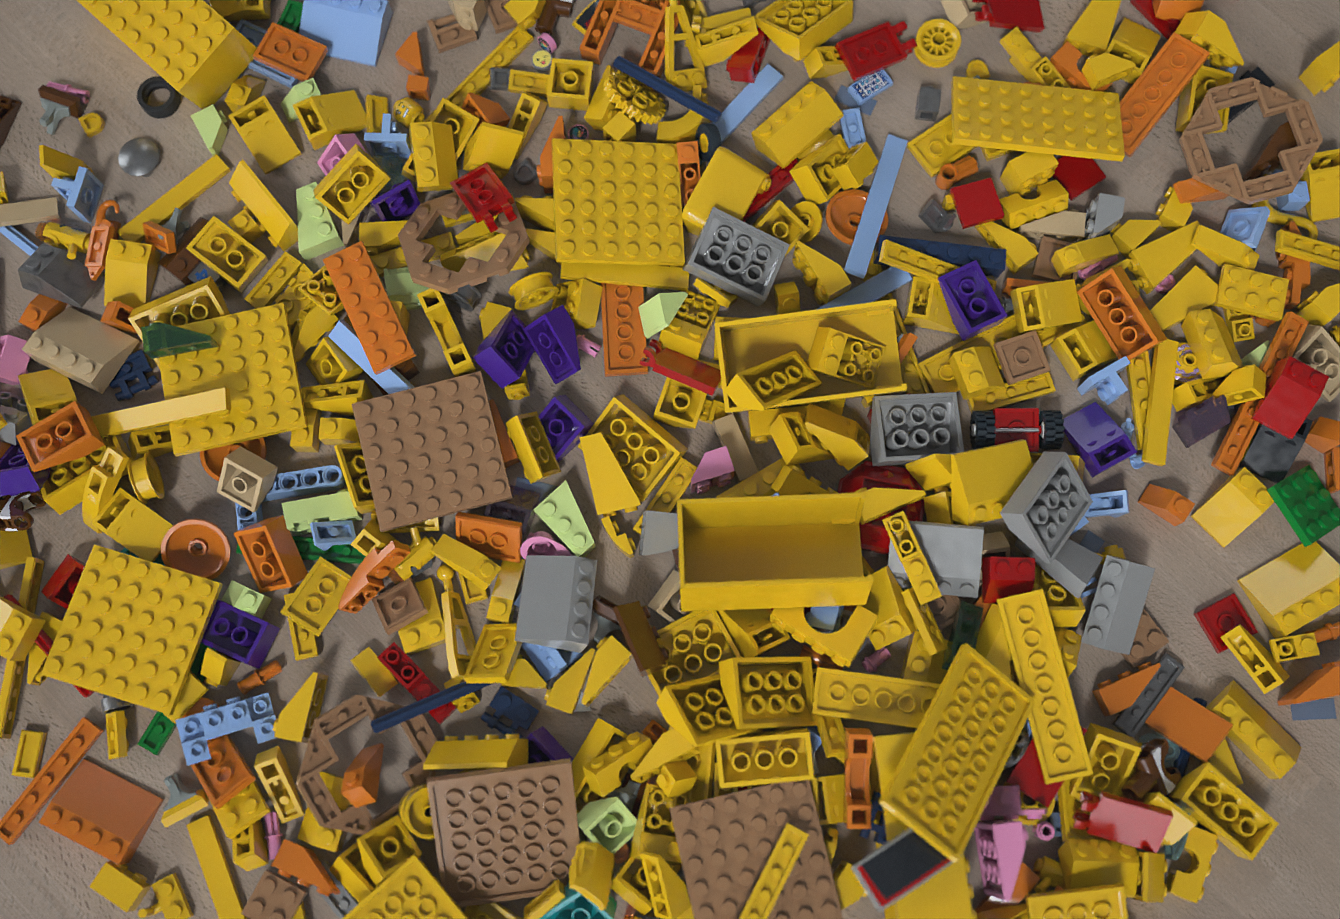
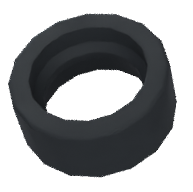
(165, 110)

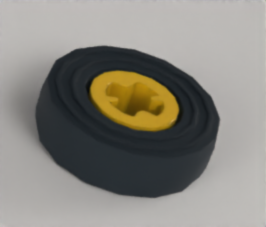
(708, 141)

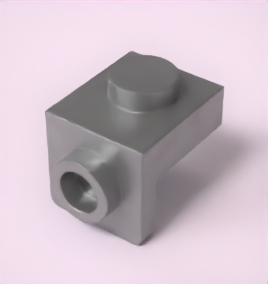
(936, 217)

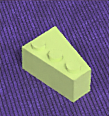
(315, 225)
(565, 520)

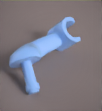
(1135, 460)

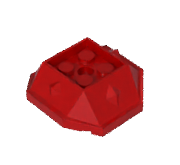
(874, 533)

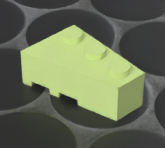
(322, 508)

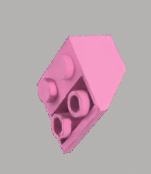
(713, 470)

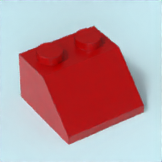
(1006, 577)
(64, 581)

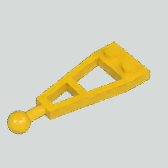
(684, 78)
(453, 605)

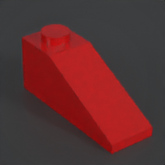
(748, 59)

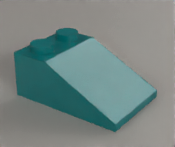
(579, 907)

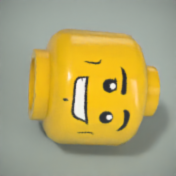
(408, 111)

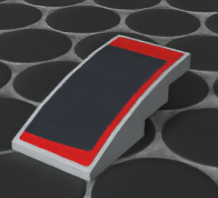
(899, 868)

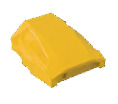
(592, 872)

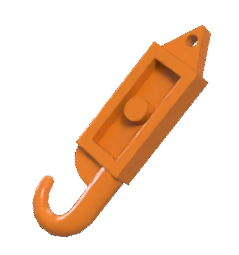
(99, 240)

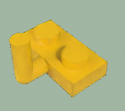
(170, 900)

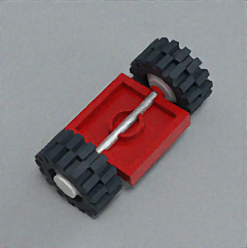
(1015, 424)

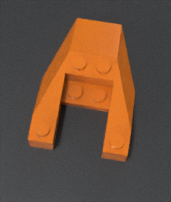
(640, 15)

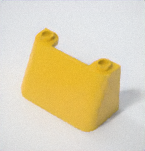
(727, 185)

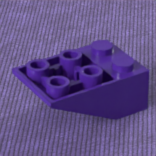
(1097, 439)

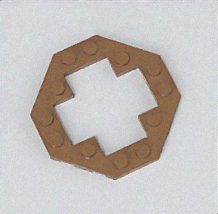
(1228, 178)
(474, 270)
(321, 755)

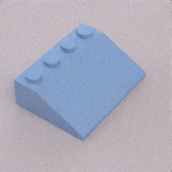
(347, 27)

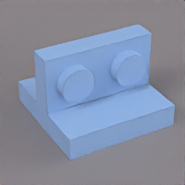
(389, 140)
(81, 193)
(1246, 225)
(1107, 382)
(550, 660)

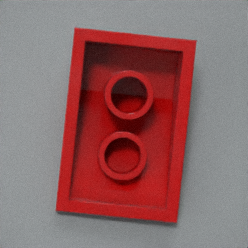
(1289, 396)

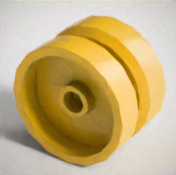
(412, 812)

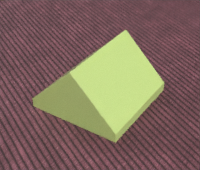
(660, 311)

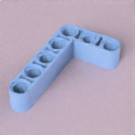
(300, 488)

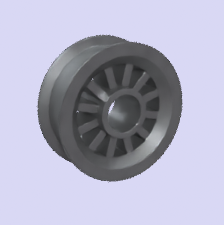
(463, 298)

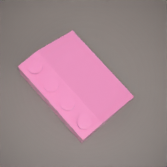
(1000, 854)

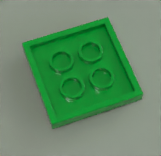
(1306, 505)

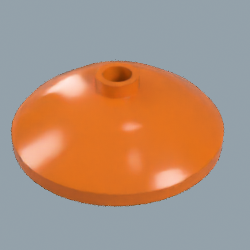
(845, 210)
(213, 459)
(180, 552)

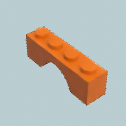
(856, 778)

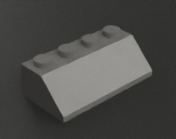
(1118, 605)

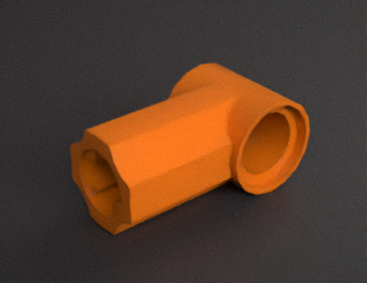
(957, 171)

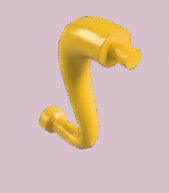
(1283, 218)

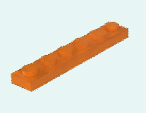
(48, 780)

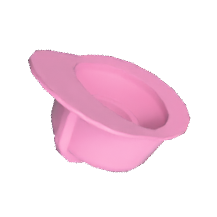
(542, 544)

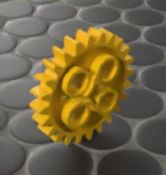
(634, 98)

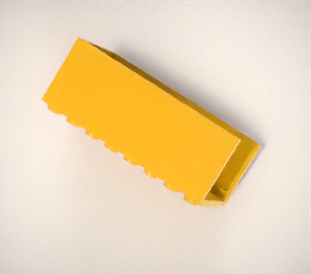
(179, 41)
(761, 339)
(771, 552)
(947, 892)

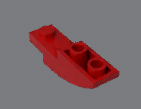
(413, 679)

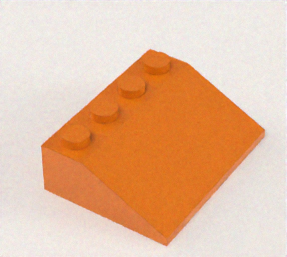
(102, 812)

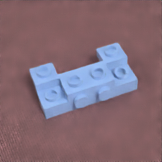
(222, 720)

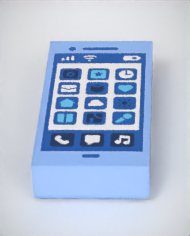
(870, 86)

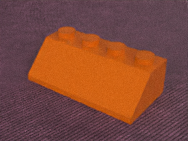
(1121, 314)

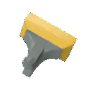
(182, 801)

